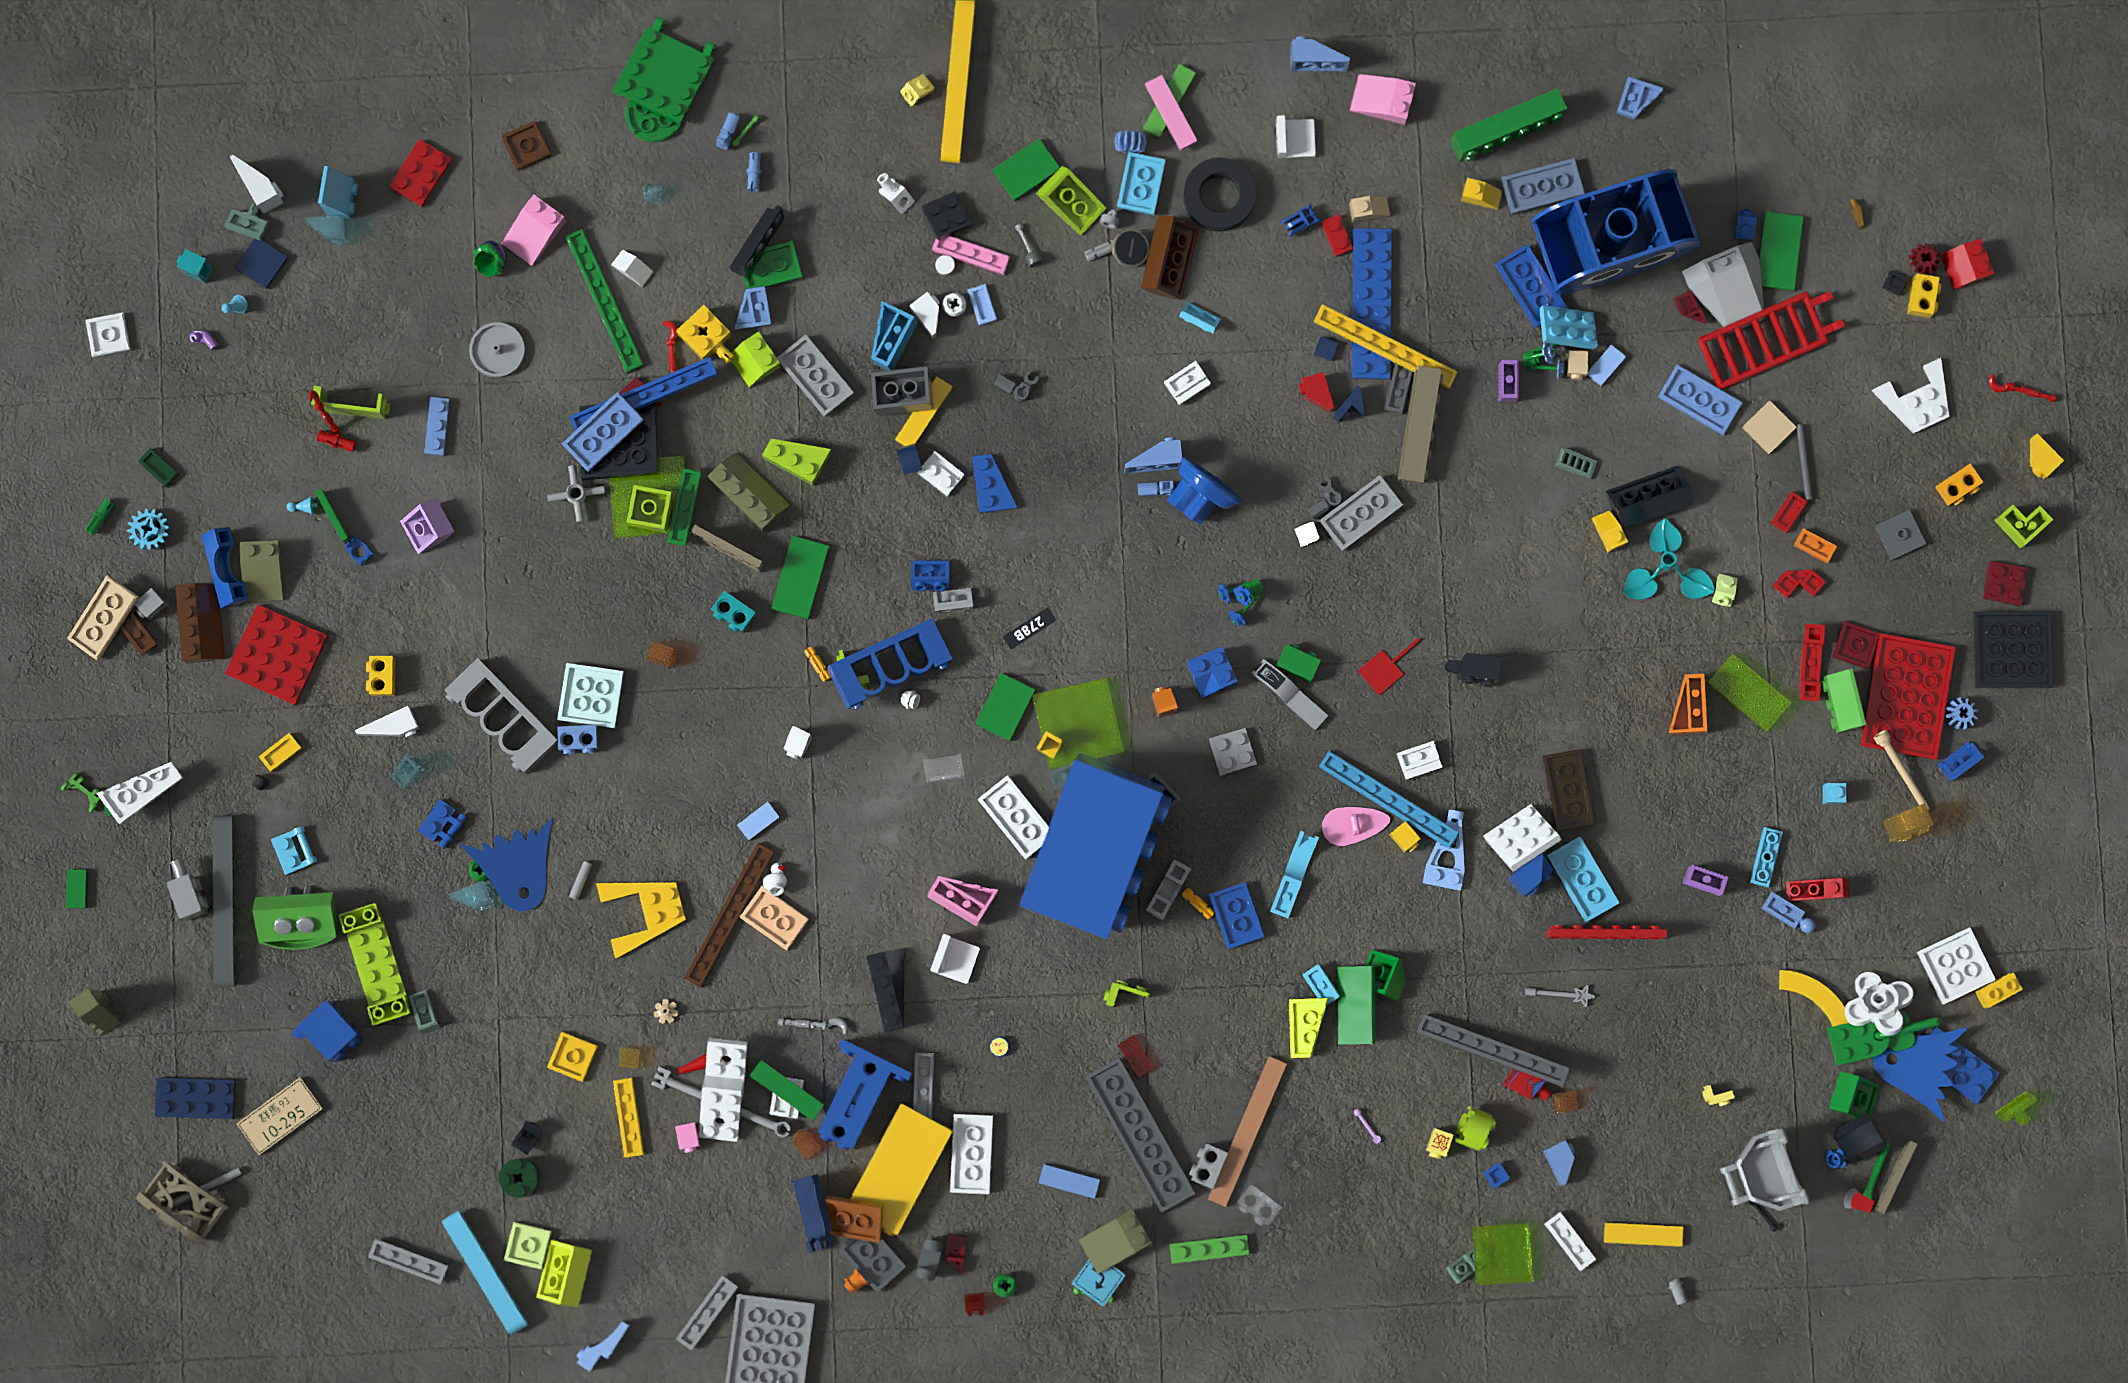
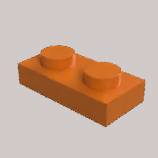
(1815, 545)

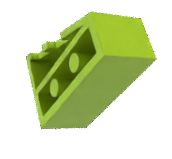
(797, 459)

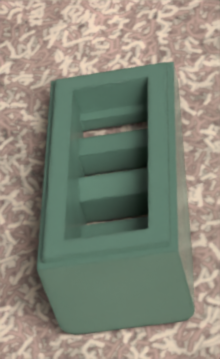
(1559, 463)

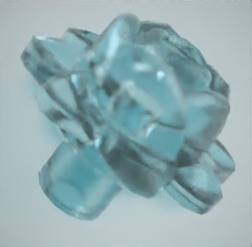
(652, 192)

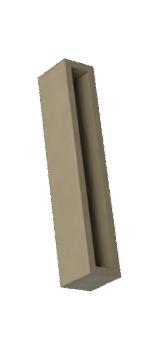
(1419, 424)

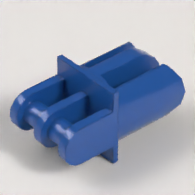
(1301, 220)

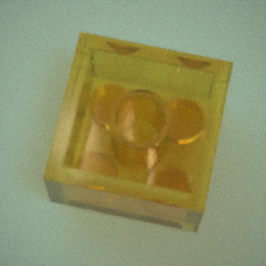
(1906, 823)

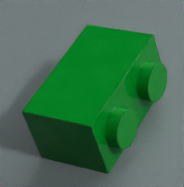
(1298, 663)

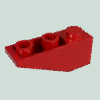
(1818, 889)

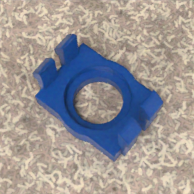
(356, 543)

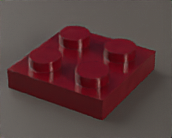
(2005, 583)

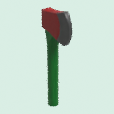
(1854, 1199)

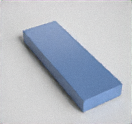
(1069, 1181)

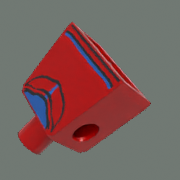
(1526, 1085)

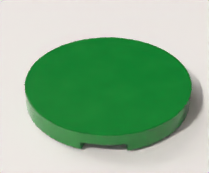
(649, 125)

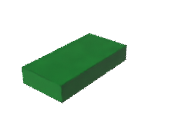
(76, 889)

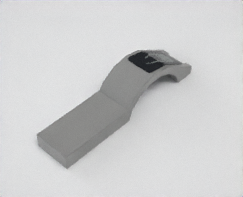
(1290, 694)

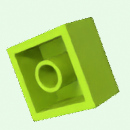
(649, 508)

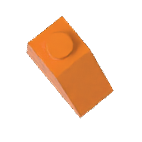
(1164, 701)

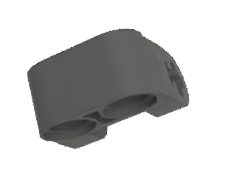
(929, 1259)

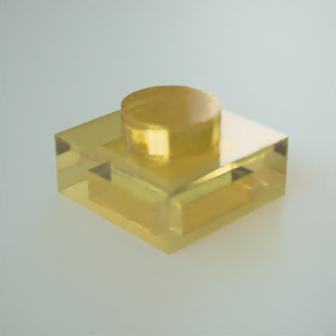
(629, 1058)

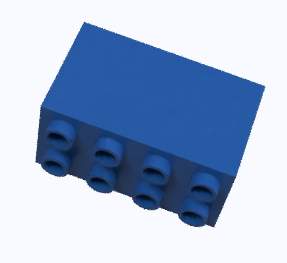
(1095, 846)

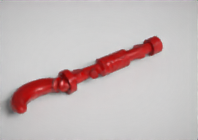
(670, 343)
(2010, 386)
(319, 406)

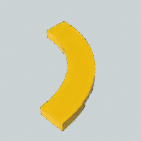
(1815, 991)

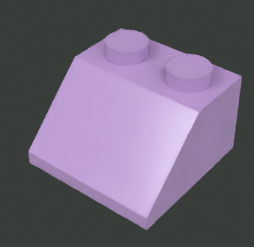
(427, 526)

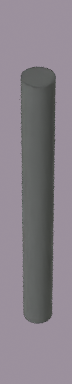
(1804, 462)

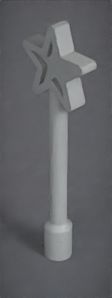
(1580, 995)

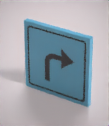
(1100, 1285)

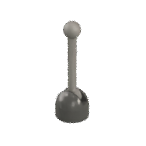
(1033, 258)

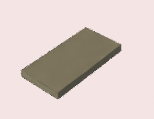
(728, 549)

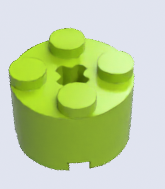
(1475, 1128)

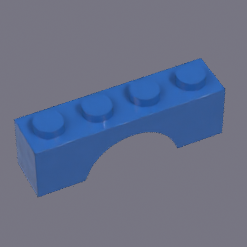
(218, 547)

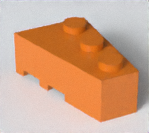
(1690, 711)

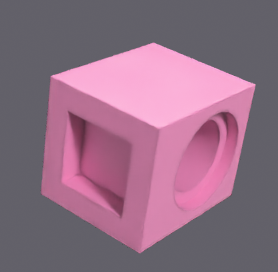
(687, 1137)

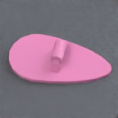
(1352, 824)

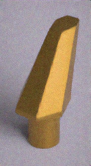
(1857, 211)

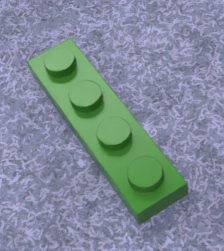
(1209, 1249)

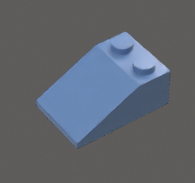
(1314, 56)
(1160, 457)

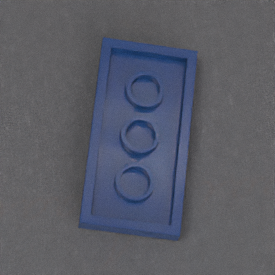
(1529, 283)
(1971, 1074)

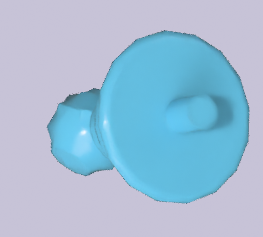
(237, 304)
(306, 506)

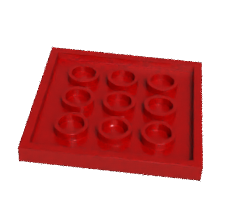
(276, 654)

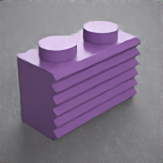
(1508, 381)
(1705, 880)

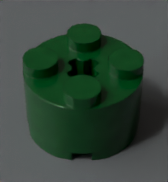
(530, 1177)

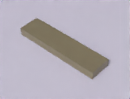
(1895, 1177)

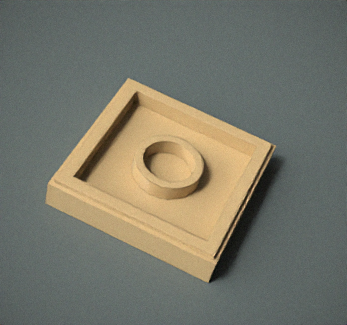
(1769, 427)

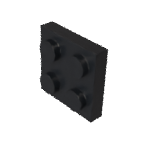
(946, 215)

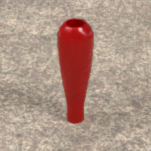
(697, 1064)

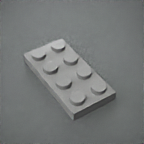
(815, 375)
(1361, 513)

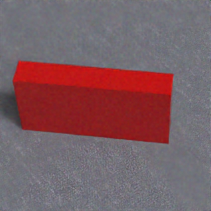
(1789, 512)

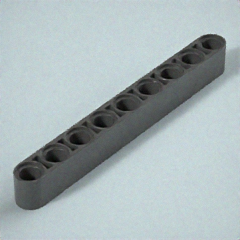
(224, 901)

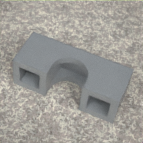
(1168, 890)

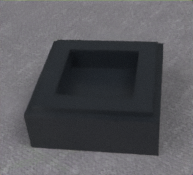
(1894, 282)

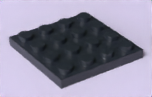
(634, 454)
(2013, 649)

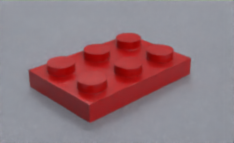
(420, 173)

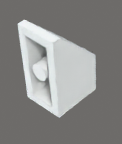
(927, 312)
(797, 743)

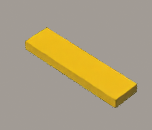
(920, 419)
(628, 1117)
(1643, 1234)

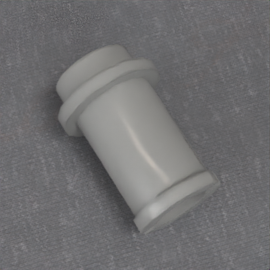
(1678, 1291)

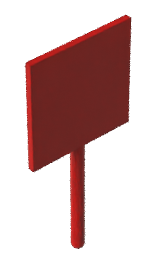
(1381, 671)

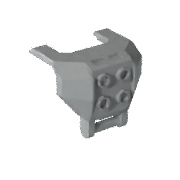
(1766, 1173)

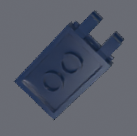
(813, 1212)

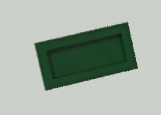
(158, 467)

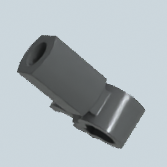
(1020, 392)
(1333, 500)

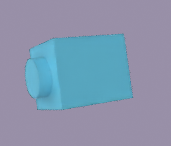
(1834, 793)

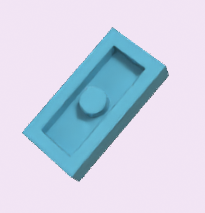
(1200, 317)
(1321, 984)

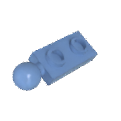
(1787, 913)

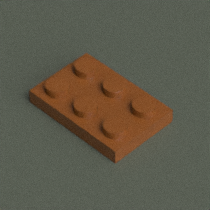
(855, 1218)

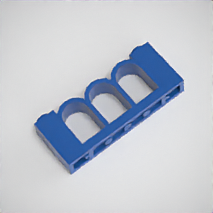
(847, 683)

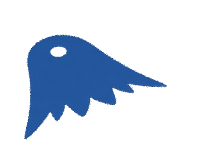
(516, 866)
(1921, 1068)

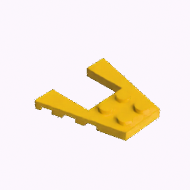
(660, 907)

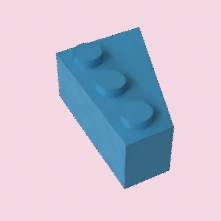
(892, 335)

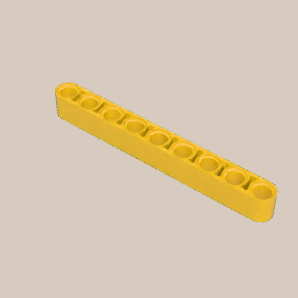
(957, 81)

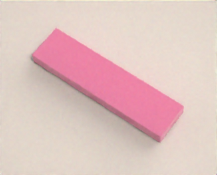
(1171, 112)
(972, 254)

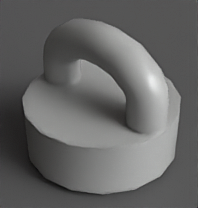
(1109, 220)

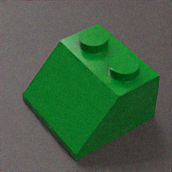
(1853, 1095)

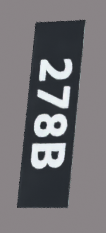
(1029, 628)

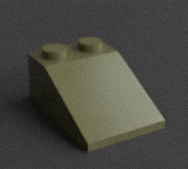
(262, 570)
(1114, 1241)

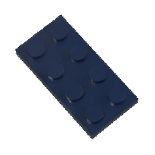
(195, 1098)

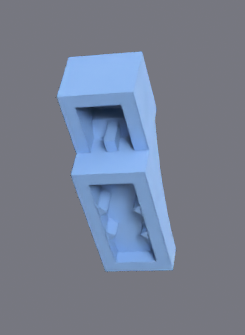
(590, 1356)

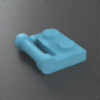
(288, 852)

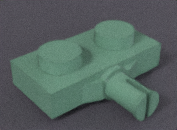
(247, 223)

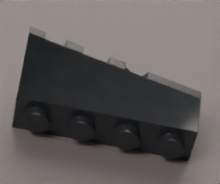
(888, 983)

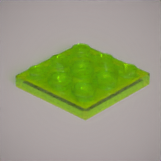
(1502, 1254)

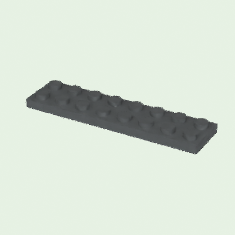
(1140, 1135)

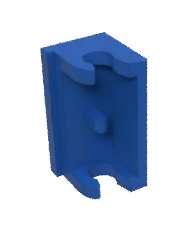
(1960, 761)

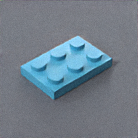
(1141, 183)
(1568, 327)

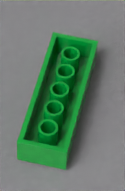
(1508, 125)

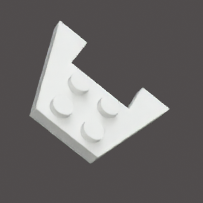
(1921, 406)

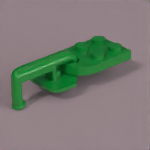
(1857, 1043)

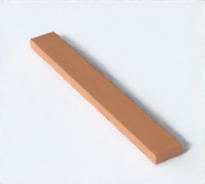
(1247, 1131)

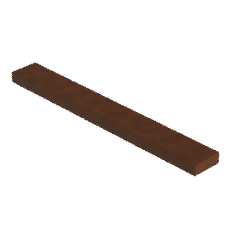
(729, 915)

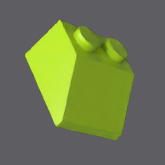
(754, 360)

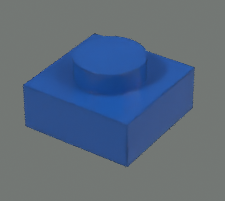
(1496, 1175)

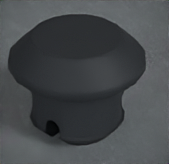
(260, 782)

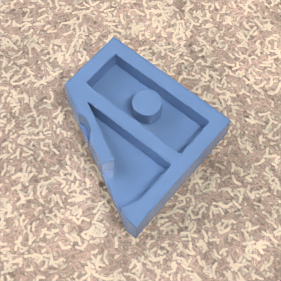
(1636, 97)
(754, 309)

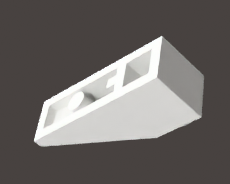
(396, 724)

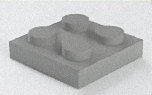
(1232, 751)

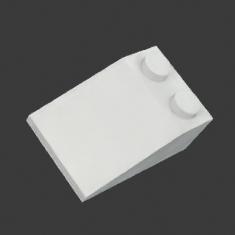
(265, 194)

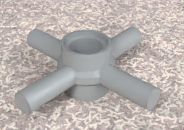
(576, 501)

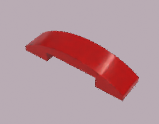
(1811, 662)

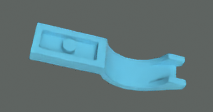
(1294, 875)

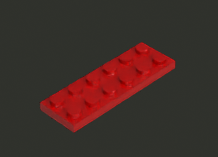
(1612, 932)

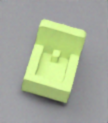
(1725, 590)

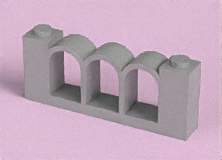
(469, 682)

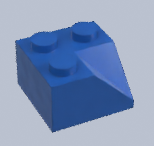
(1211, 672)
(1531, 874)

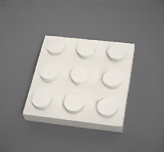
(1522, 837)
(1956, 966)

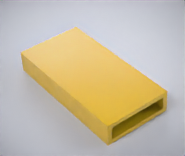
(902, 1165)

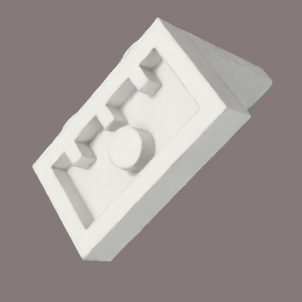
(1295, 138)
(955, 959)

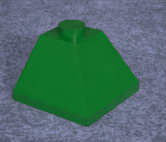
(1388, 974)

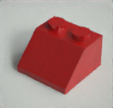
(1967, 264)

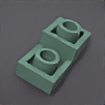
(1462, 1267)

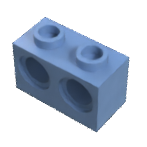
(578, 734)

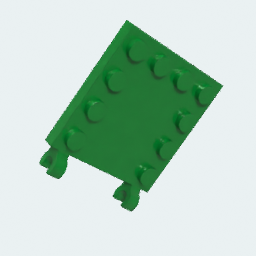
(664, 73)

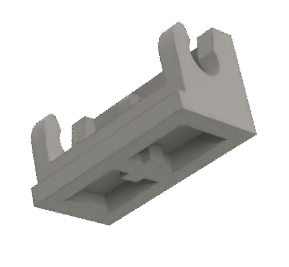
(953, 600)

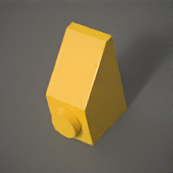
(1481, 194)
(2043, 457)
(1610, 531)

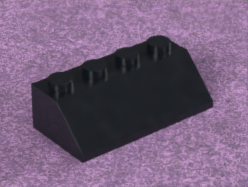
(1650, 497)

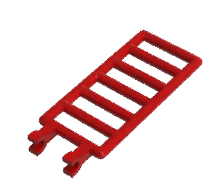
(1754, 319)

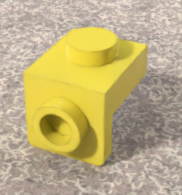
(917, 89)
(1721, 1099)

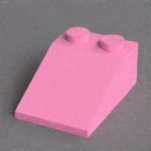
(1383, 98)
(533, 230)

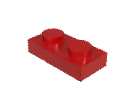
(1337, 235)

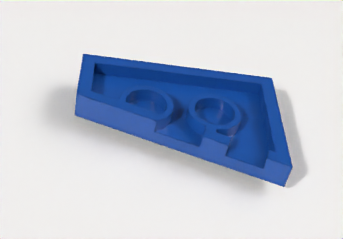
(991, 488)

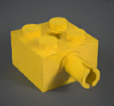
(704, 345)

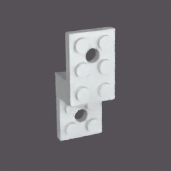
(723, 1089)

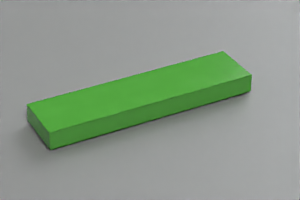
(1178, 85)

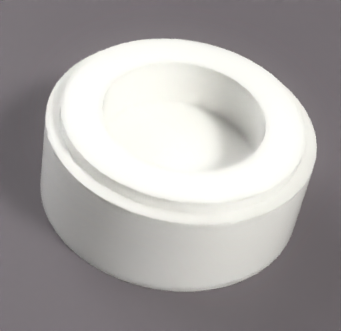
(945, 265)

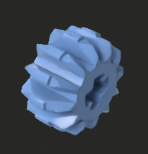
(1130, 141)
(1955, 710)

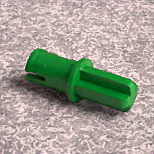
(99, 517)

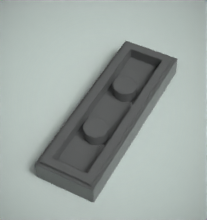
(1398, 389)

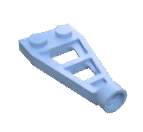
(1443, 876)

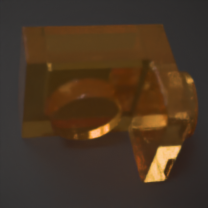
(805, 1143)

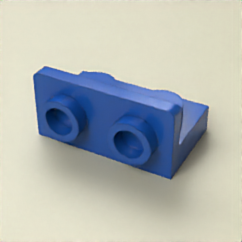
(930, 575)

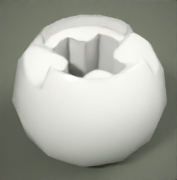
(961, 302)

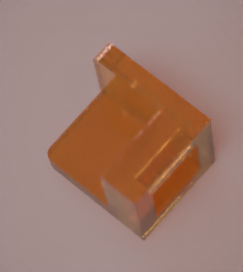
(1565, 1101)

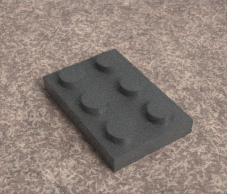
(873, 1261)

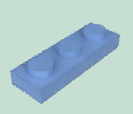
(437, 426)

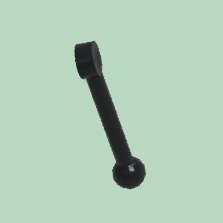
(1773, 1227)

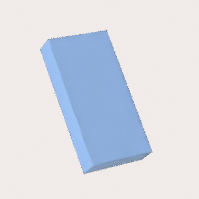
(982, 305)
(1606, 365)
(758, 821)

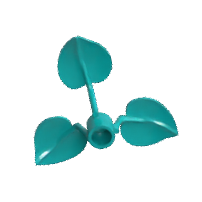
(1667, 539)

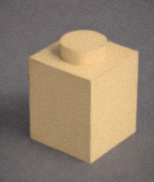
(1577, 364)

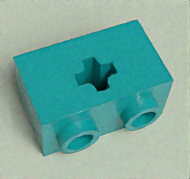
(194, 265)

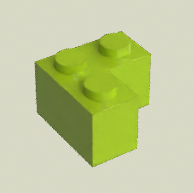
(2023, 529)

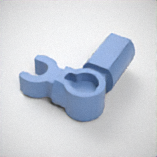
(724, 139)
(1151, 489)

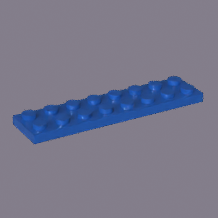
(1371, 298)

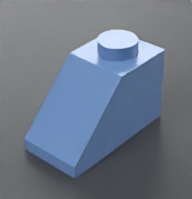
(1560, 1160)

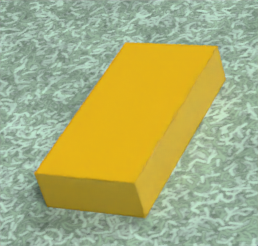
(280, 752)

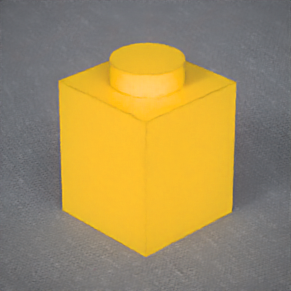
(1405, 837)

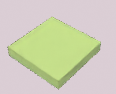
(527, 1245)

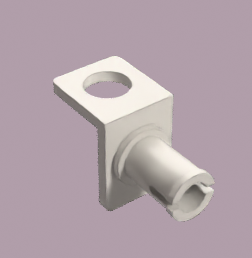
(894, 192)

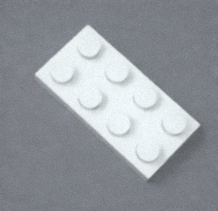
(1015, 816)
(971, 1154)

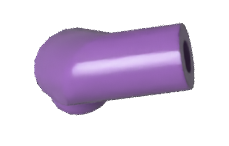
(204, 337)

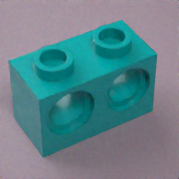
(736, 608)

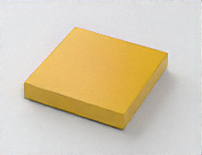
(572, 1056)

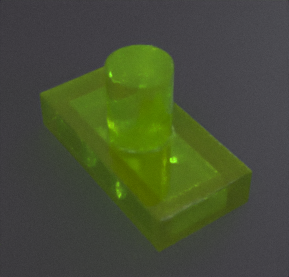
(2016, 1109)

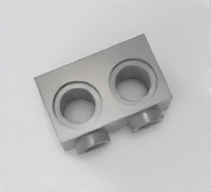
(1213, 1167)

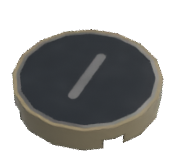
(1130, 248)

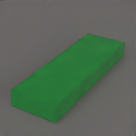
(332, 515)

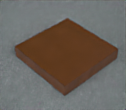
(526, 145)

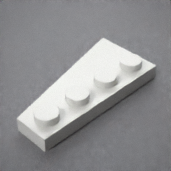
(133, 795)

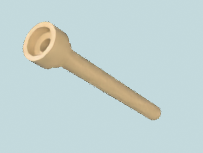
(1883, 739)

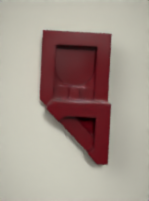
(1688, 307)
(956, 1251)

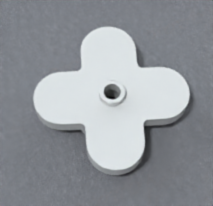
(1878, 1003)

